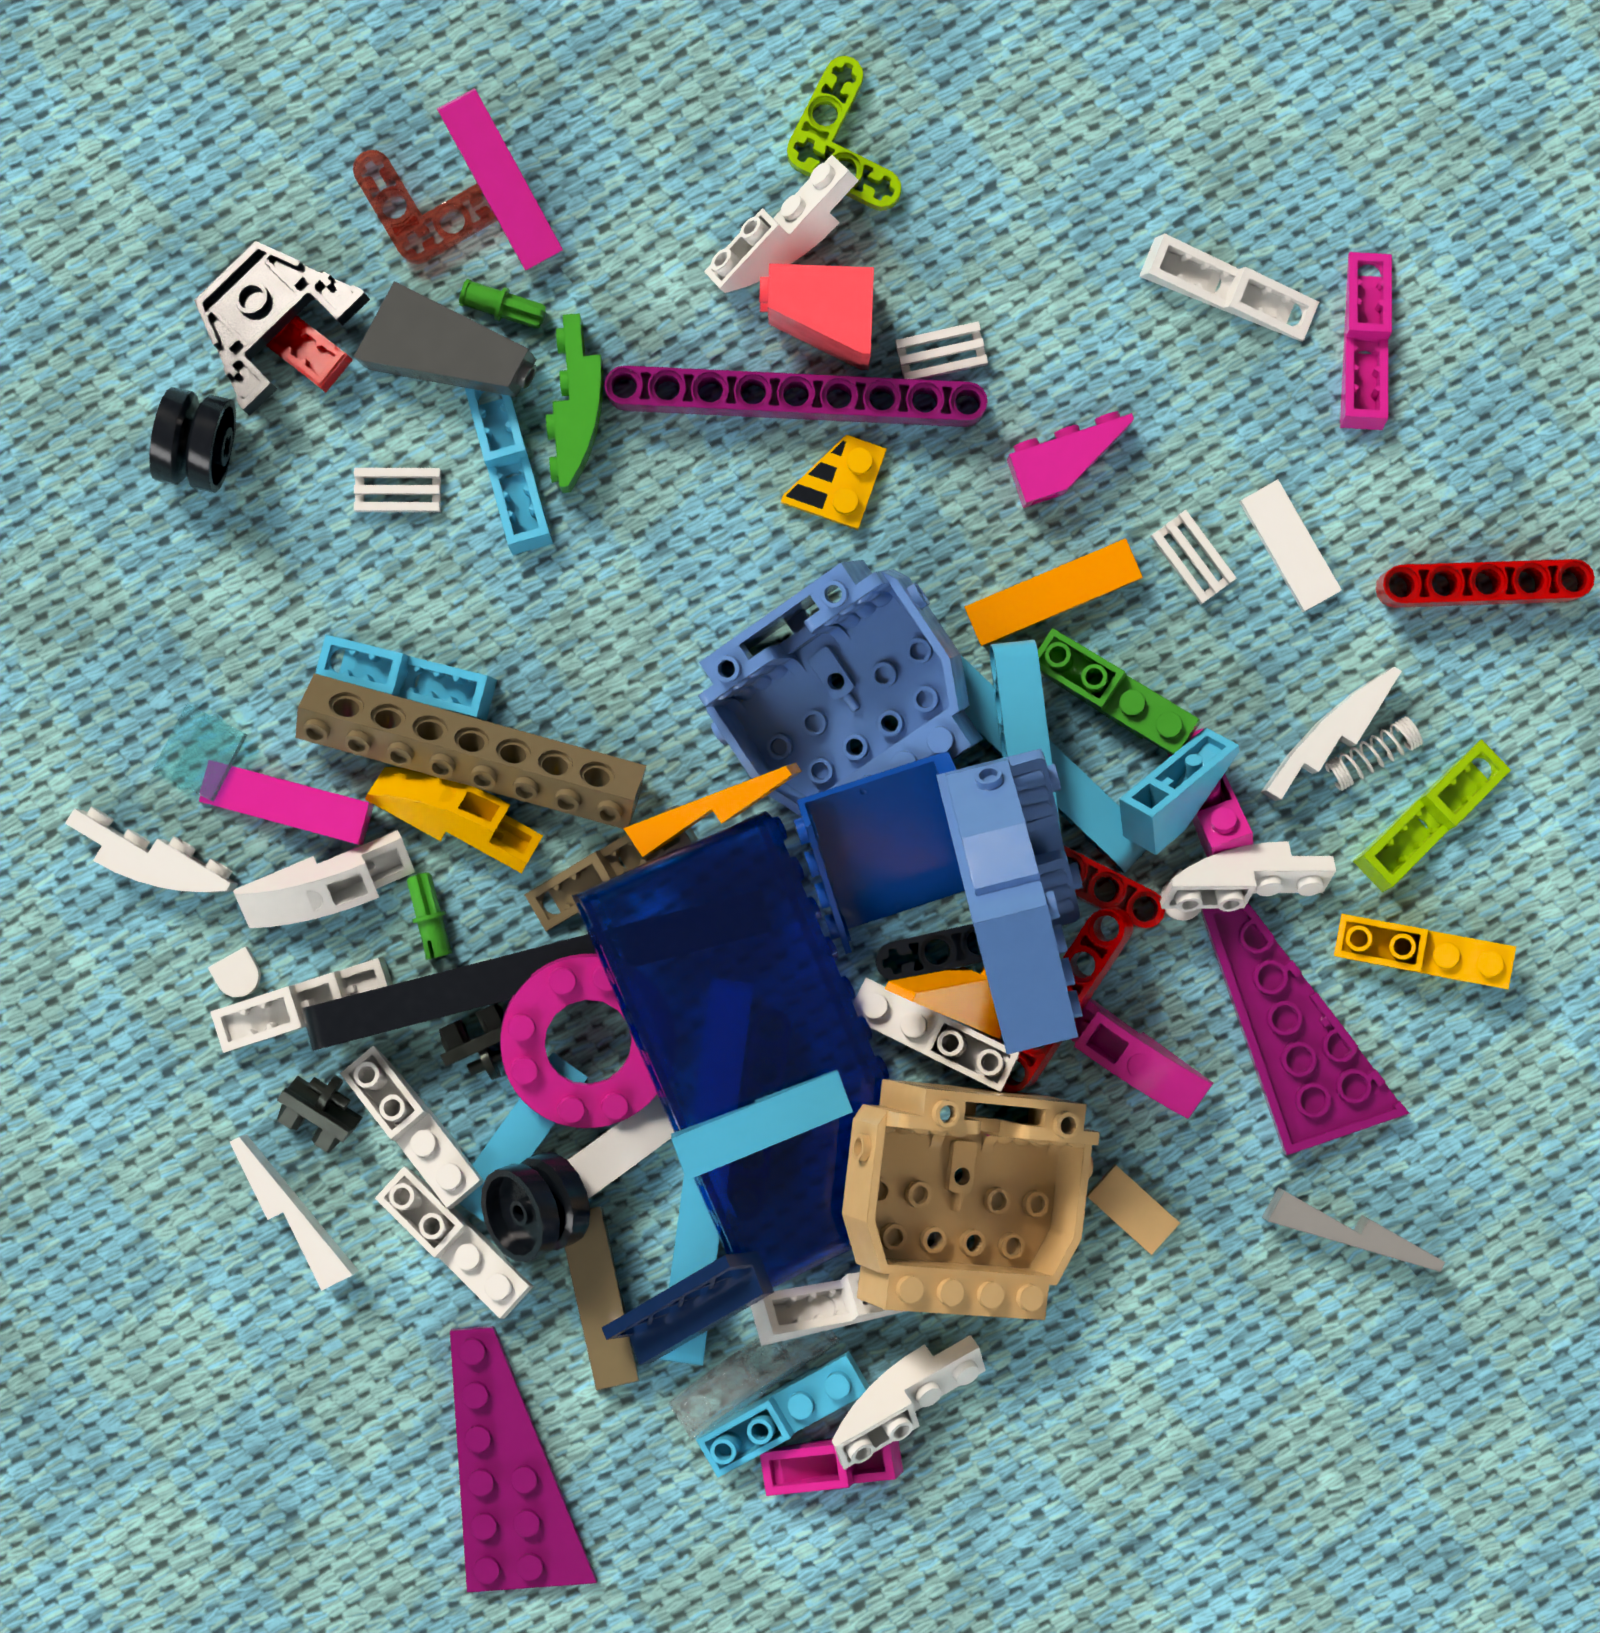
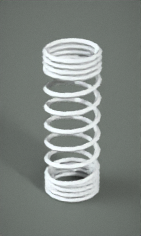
(1341, 772)

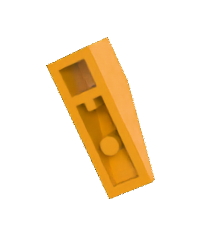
(953, 993)

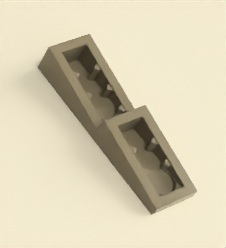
(591, 871)
(600, 1303)

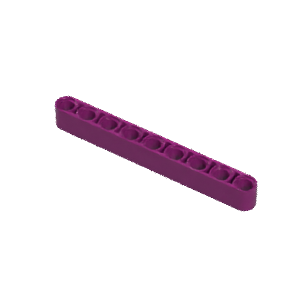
(777, 384)

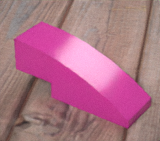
(817, 1468)

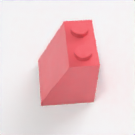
(822, 307)

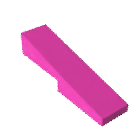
(499, 179)
(1366, 329)
(294, 805)

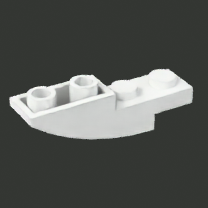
(787, 236)
(163, 866)
(1235, 874)
(325, 888)
(935, 1035)
(413, 1127)
(454, 1241)
(889, 1405)

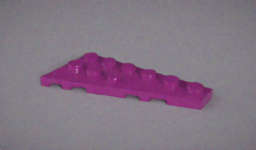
(510, 1499)

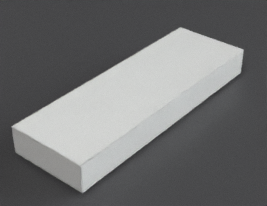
(1290, 545)

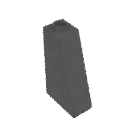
(441, 346)

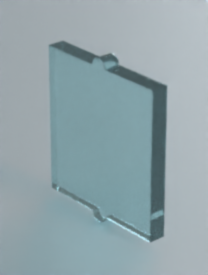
(200, 752)

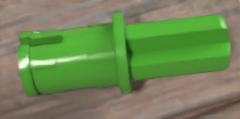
(502, 304)
(428, 916)

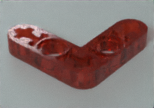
(412, 220)

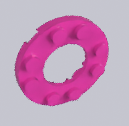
(526, 1059)

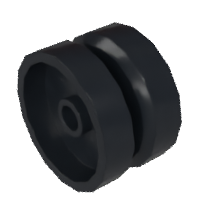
(192, 439)
(535, 1206)

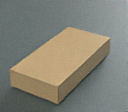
(1133, 1209)

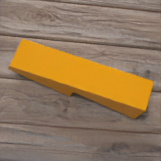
(1053, 592)
(726, 804)

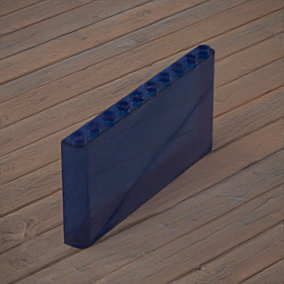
(733, 1003)

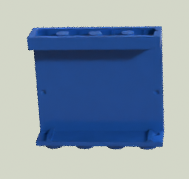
(880, 845)

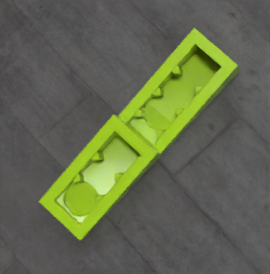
(1440, 808)

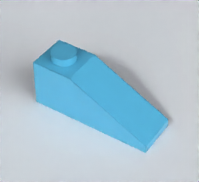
(1175, 791)

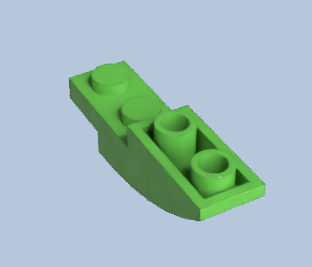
(577, 419)
(1115, 693)

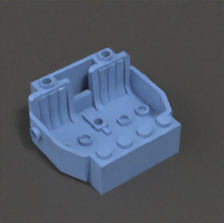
(892, 662)
(1017, 892)

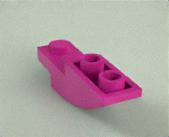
(1139, 1060)

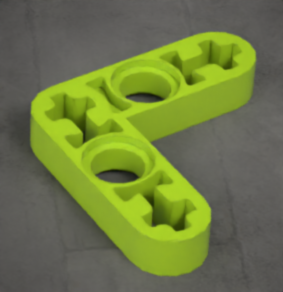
(823, 136)

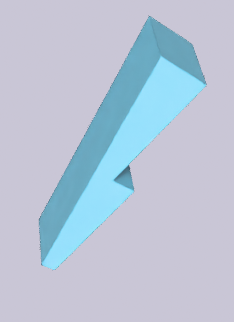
(505, 455)
(397, 672)
(760, 1124)
(516, 1137)

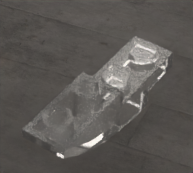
(744, 1379)

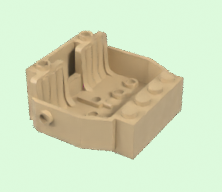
(1016, 1197)

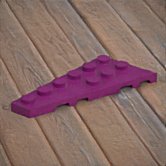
(1301, 1053)

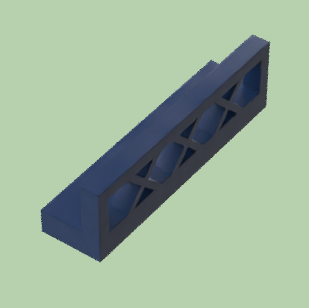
(693, 1306)

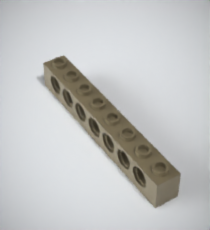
(469, 751)

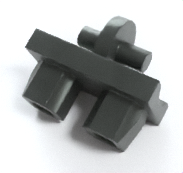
(459, 1045)
(322, 1107)

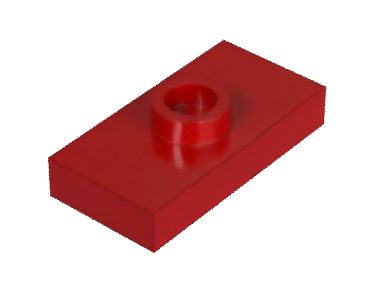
(310, 353)

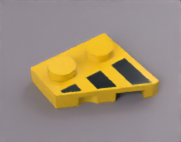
(839, 482)

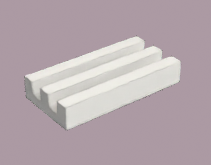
(976, 344)
(361, 490)
(1172, 528)

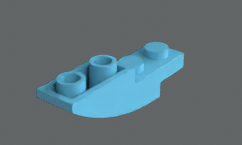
(782, 1413)

